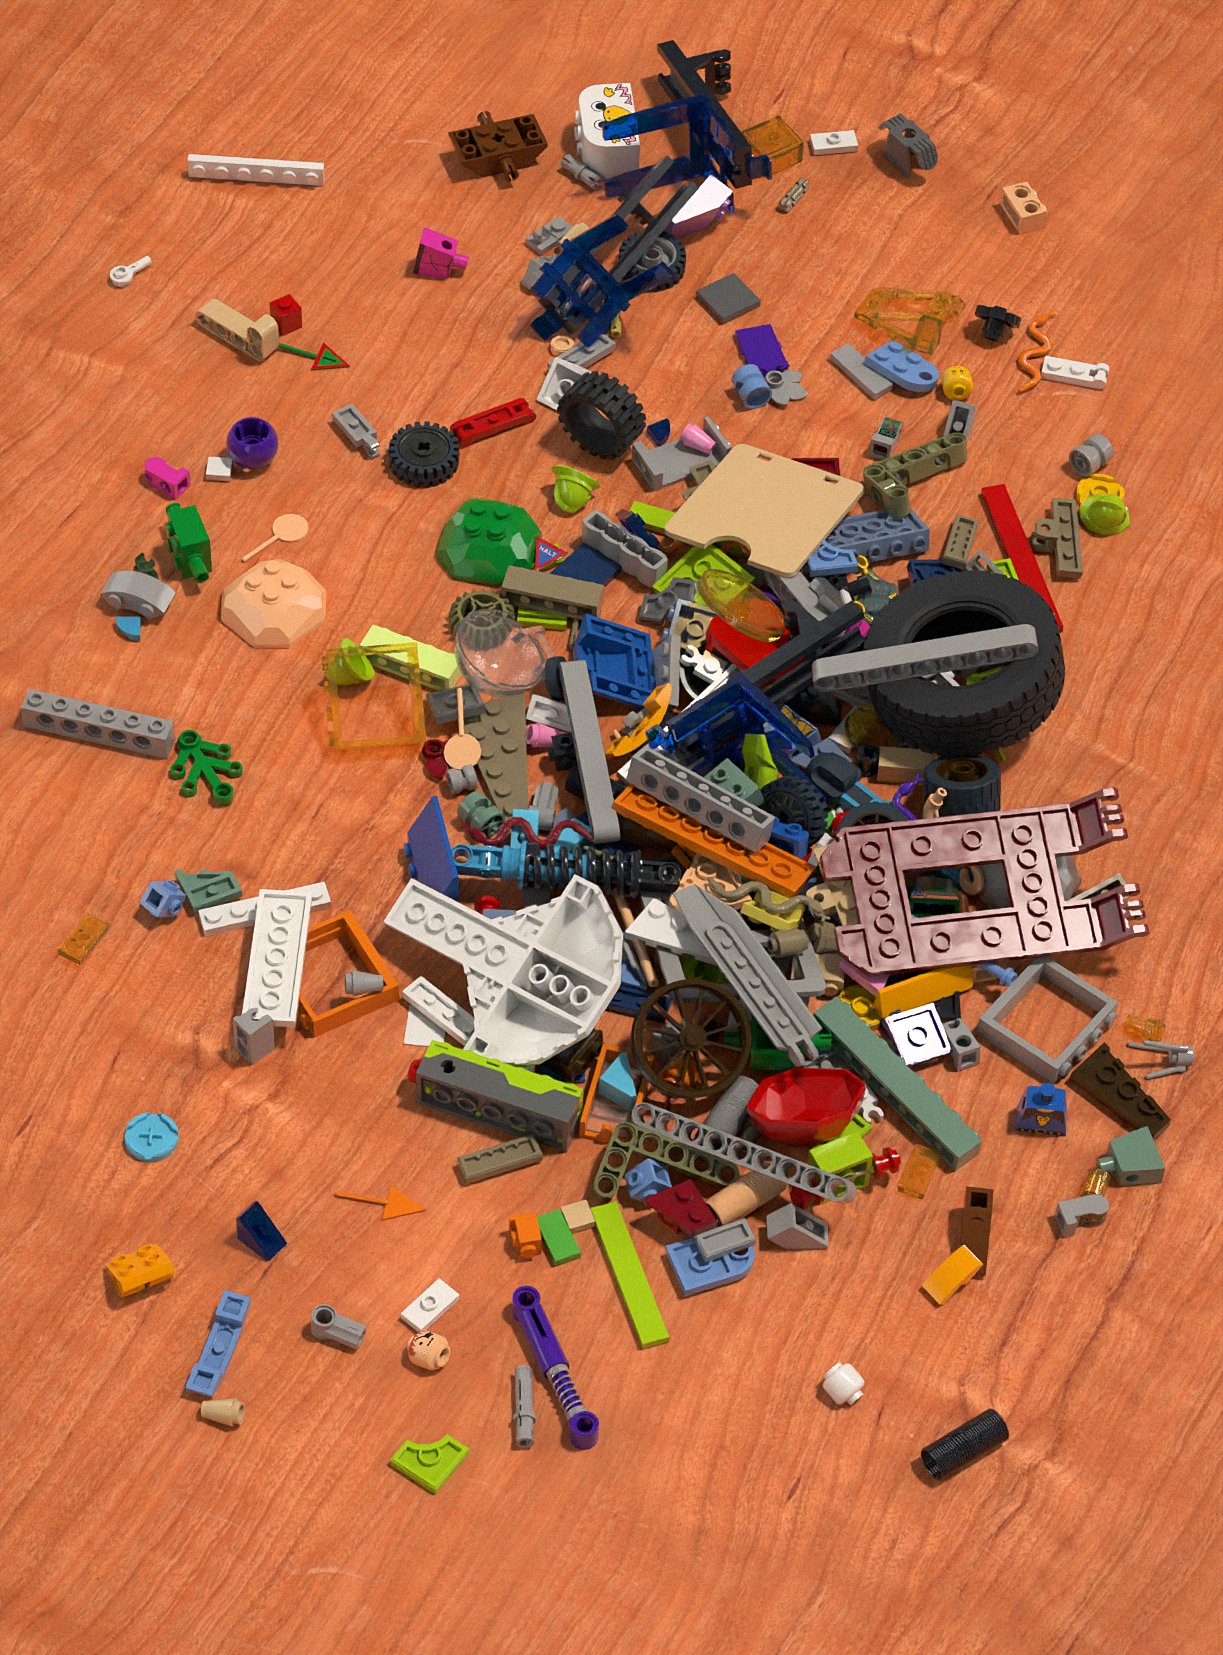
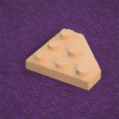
(702, 869)

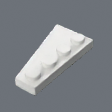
(668, 928)

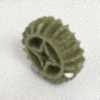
(476, 601)

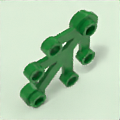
(191, 743)

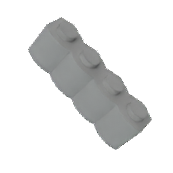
(624, 549)

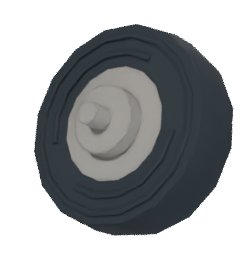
(553, 678)

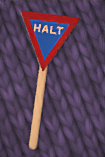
(546, 554)

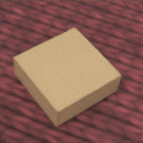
(578, 1216)

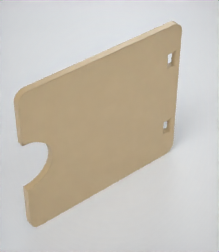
(770, 507)

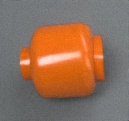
(673, 1072)

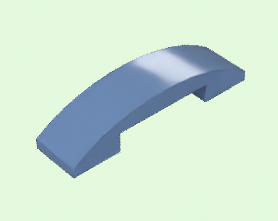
(220, 1345)

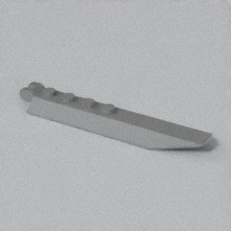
(751, 972)

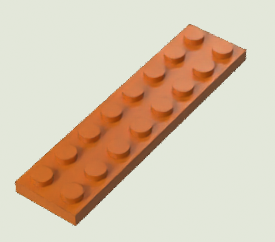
(769, 865)

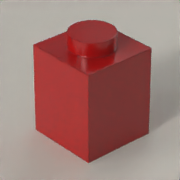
(286, 314)

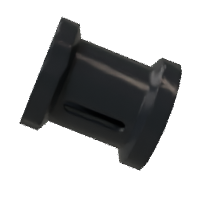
(868, 756)

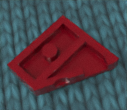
(683, 1207)

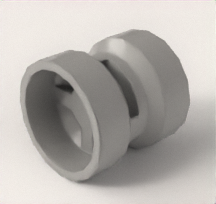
(461, 779)

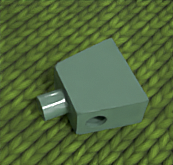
(1133, 1159)

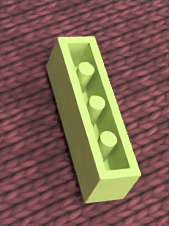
(436, 666)

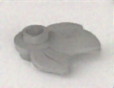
(785, 386)

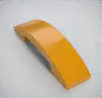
(657, 706)

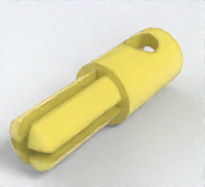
(616, 327)

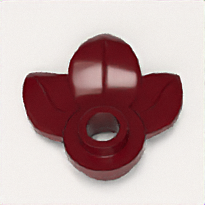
(435, 762)

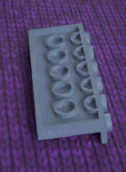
(880, 535)

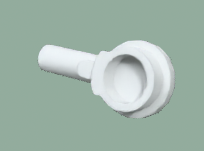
(122, 275)

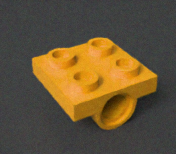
(134, 1270)

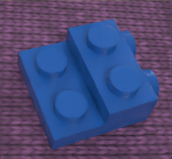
(789, 838)

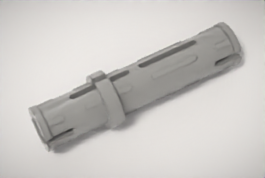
(524, 1416)

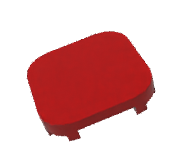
(743, 649)

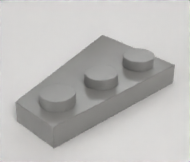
(667, 667)

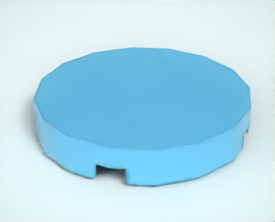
(151, 1137)

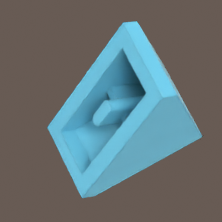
(618, 1083)

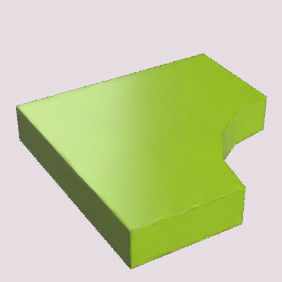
(430, 1463)

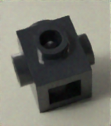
(562, 752)

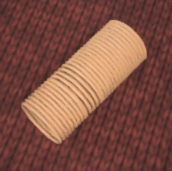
(741, 1197)

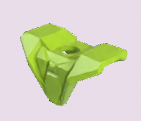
(758, 760)

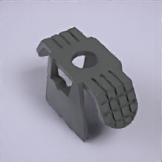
(915, 141)

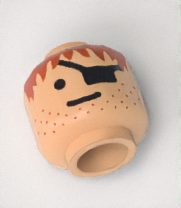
(428, 1350)

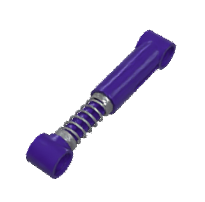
(554, 1365)

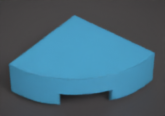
(130, 627)

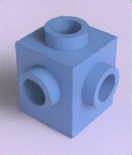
(163, 898)
(647, 1179)

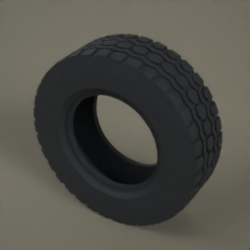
(979, 714)

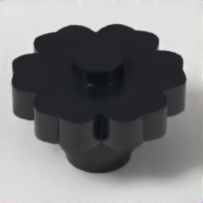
(996, 321)

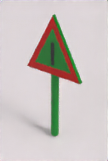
(324, 360)

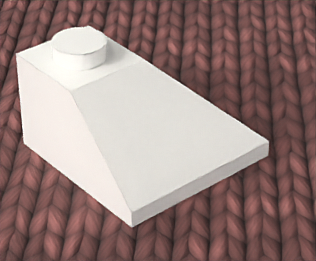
(558, 381)

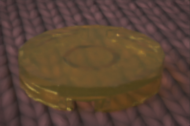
(865, 727)

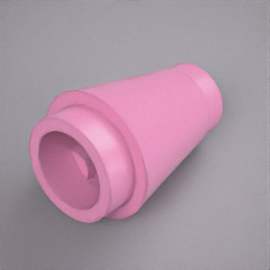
(697, 439)
(540, 735)

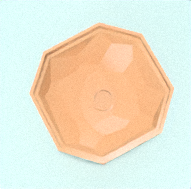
(274, 604)

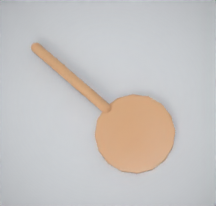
(285, 528)
(462, 748)

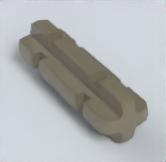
(793, 194)

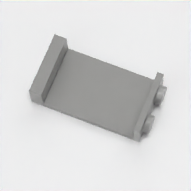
(671, 461)

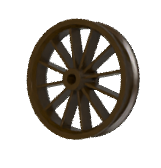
(691, 1038)

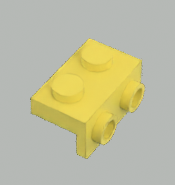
(758, 915)

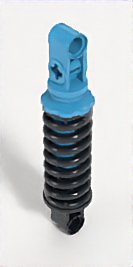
(536, 867)

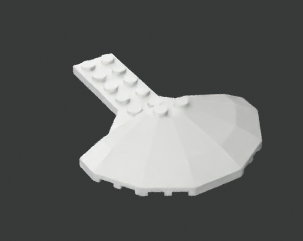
(530, 976)

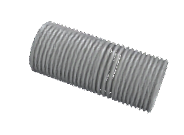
(731, 1108)

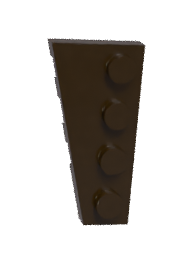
(1112, 1086)

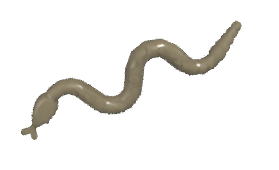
(813, 905)

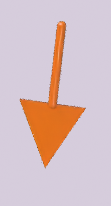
(395, 1205)

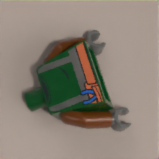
(935, 897)

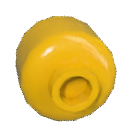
(957, 383)

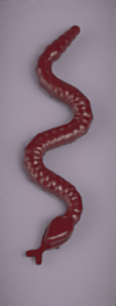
(480, 837)

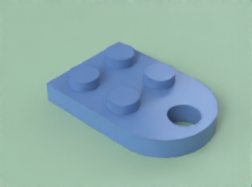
(903, 367)
(697, 1276)

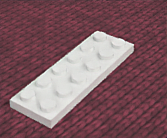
(278, 955)

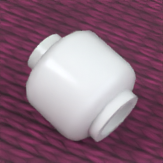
(843, 1383)

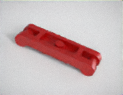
(492, 421)

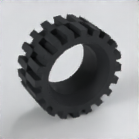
(592, 429)

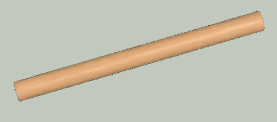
(637, 943)

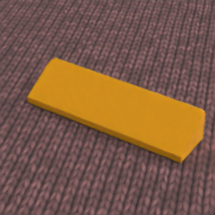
(923, 989)

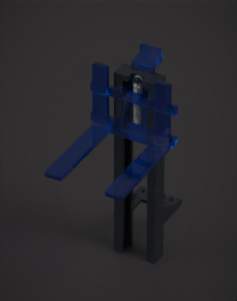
(557, 286)

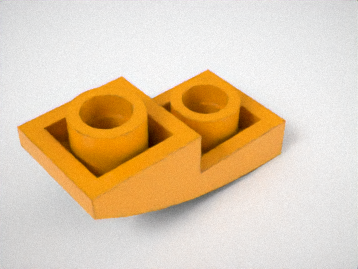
(952, 1273)

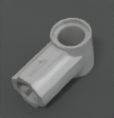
(545, 802)
(339, 1327)

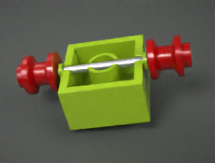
(849, 1159)

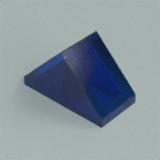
(259, 1232)

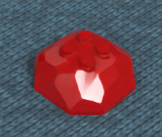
(806, 1105)

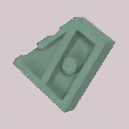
(208, 888)

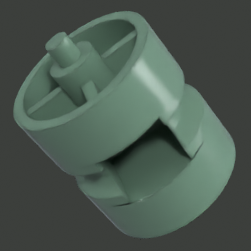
(480, 813)

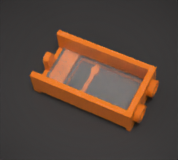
(600, 1113)

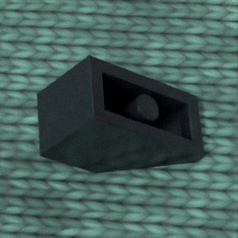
(817, 706)

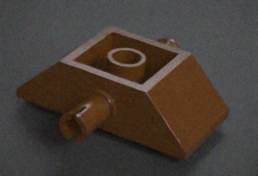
(499, 145)

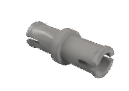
(581, 172)

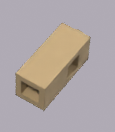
(902, 764)

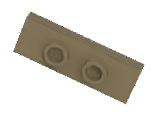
(960, 542)
(499, 1158)

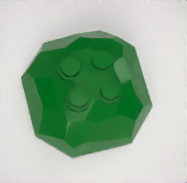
(485, 539)

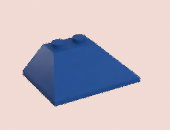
(616, 660)

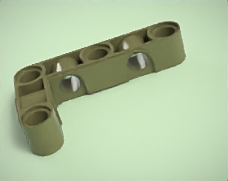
(887, 478)

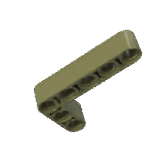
(664, 1145)

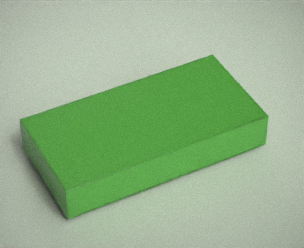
(558, 1238)

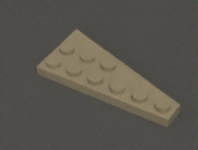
(503, 752)

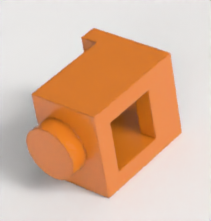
(525, 1234)

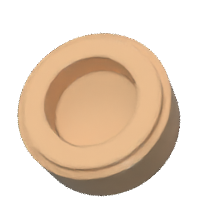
(561, 344)

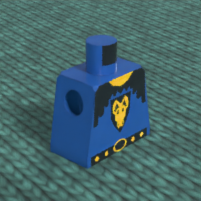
(1042, 1110)

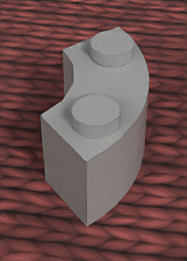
(137, 593)

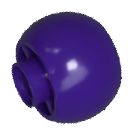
(252, 443)

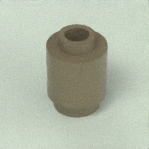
(787, 943)

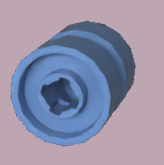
(751, 386)

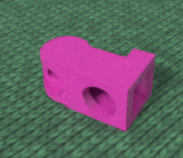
(167, 478)

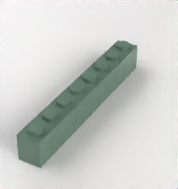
(898, 1084)

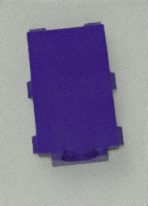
(762, 348)

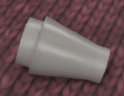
(361, 983)

